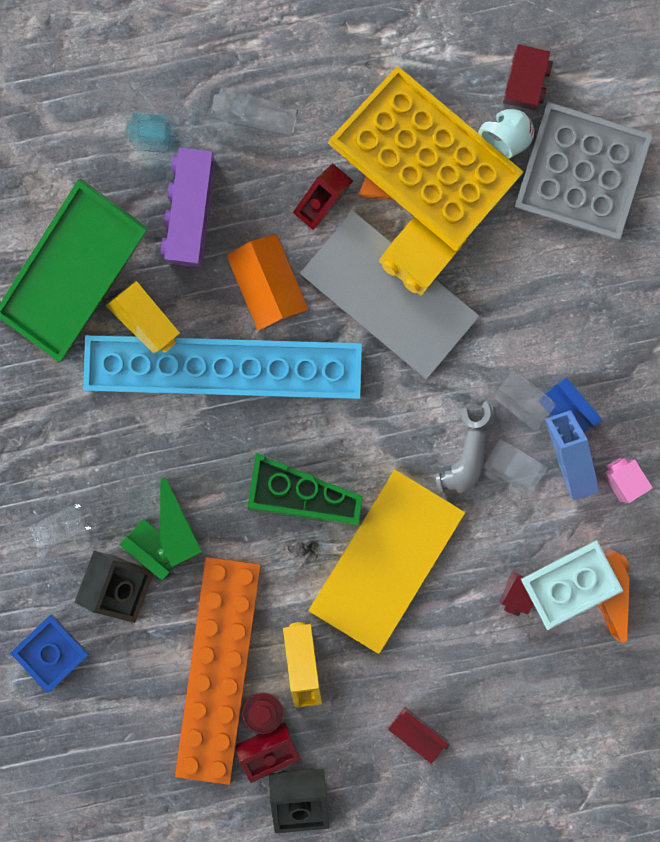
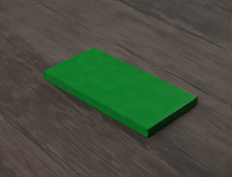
(71, 270)

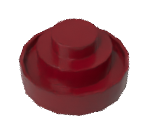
(263, 712)

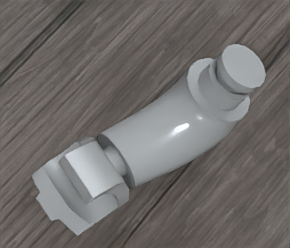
(468, 468)

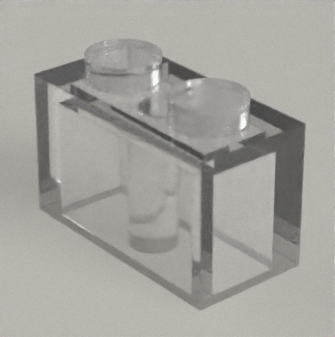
(514, 468)

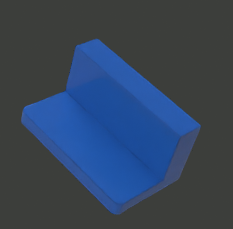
(568, 399)

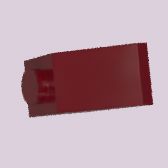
(322, 196)
(515, 596)

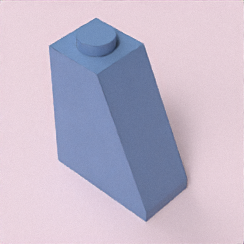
(572, 455)

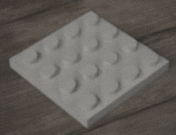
(583, 171)

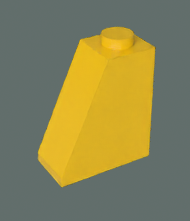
(143, 318)
(302, 665)

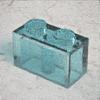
(149, 132)

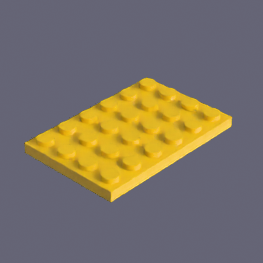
(425, 157)

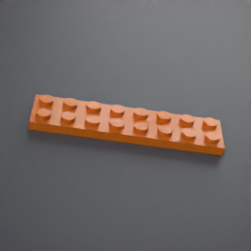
(217, 670)

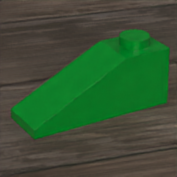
(175, 533)

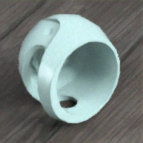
(513, 129)

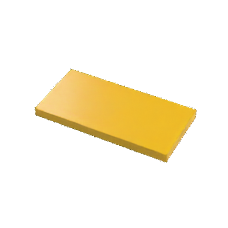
(386, 561)

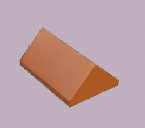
(267, 281)

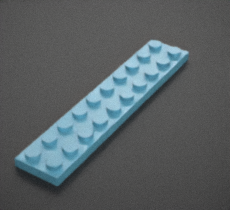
(224, 367)

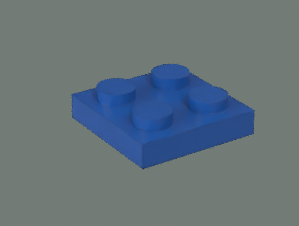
(49, 653)

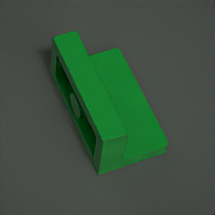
(143, 546)

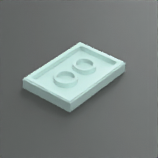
(572, 585)

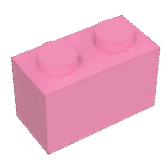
(626, 479)

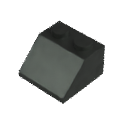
(113, 587)
(299, 800)

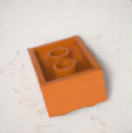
(616, 608)

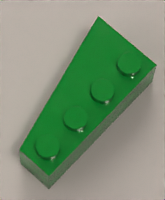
(295, 494)

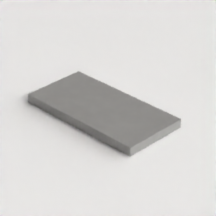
(410, 325)

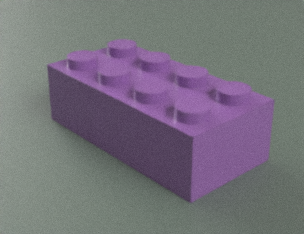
(189, 208)

